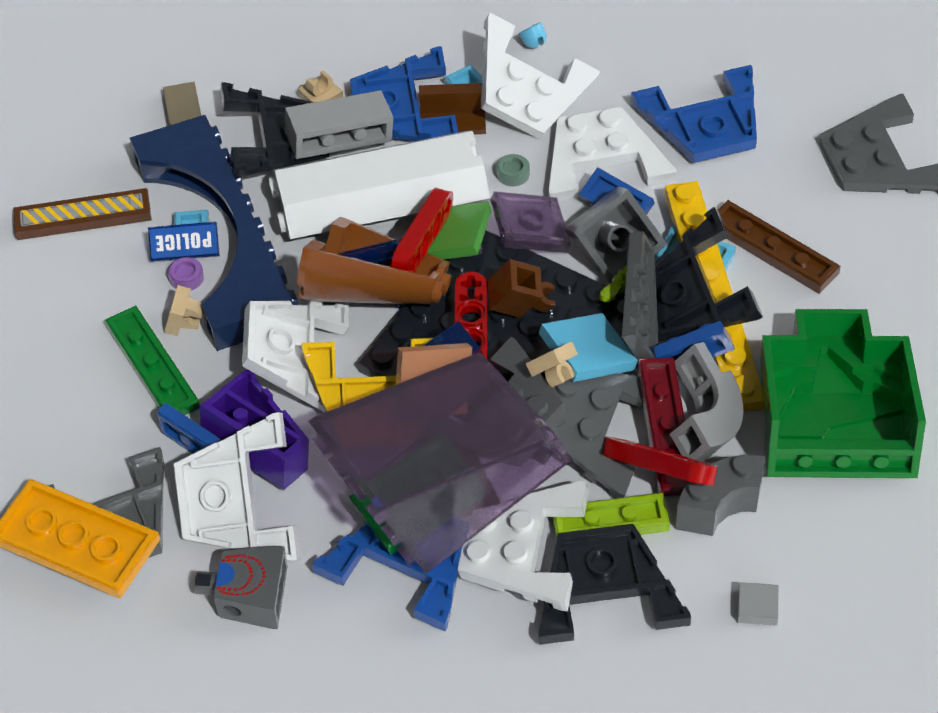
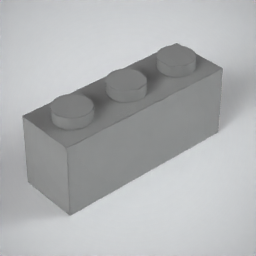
(338, 124)

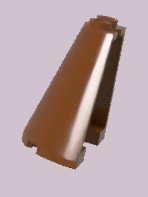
(338, 278)

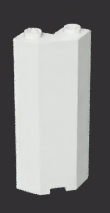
(377, 183)

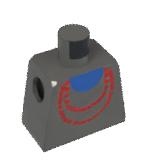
(247, 585)

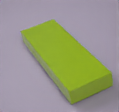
(644, 511)

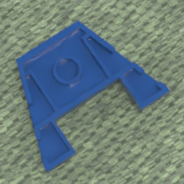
(400, 94)
(707, 127)
(437, 599)

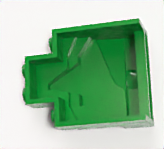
(840, 399)

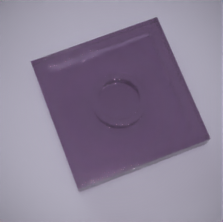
(530, 222)

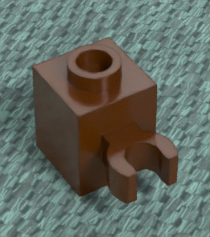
(518, 288)

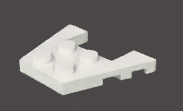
(522, 92)
(599, 141)
(275, 341)
(219, 495)
(508, 548)

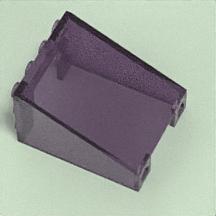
(440, 455)

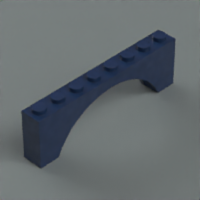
(192, 159)

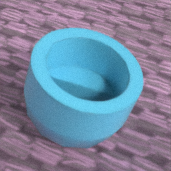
(533, 36)

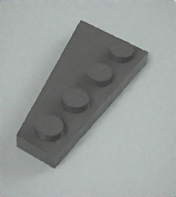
(640, 303)

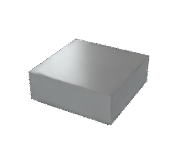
(758, 603)

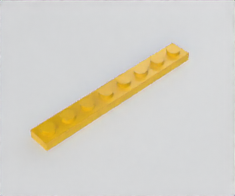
(687, 212)

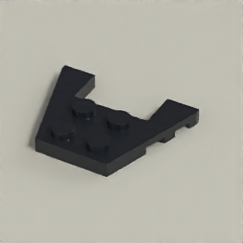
(271, 114)
(684, 291)
(609, 566)

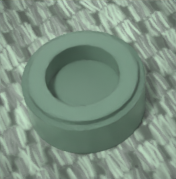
(513, 170)

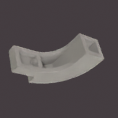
(716, 403)

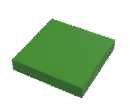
(462, 231)

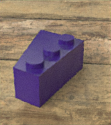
(245, 404)

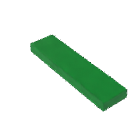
(151, 361)

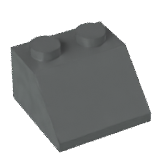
(605, 231)

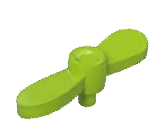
(617, 286)

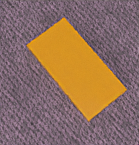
(76, 538)

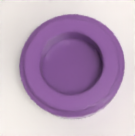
(186, 273)

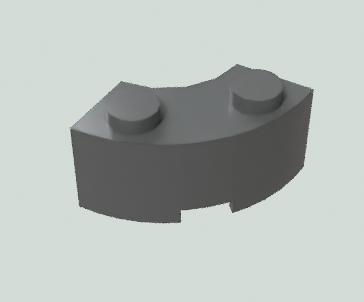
(734, 491)

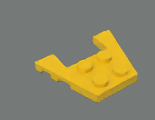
(340, 391)

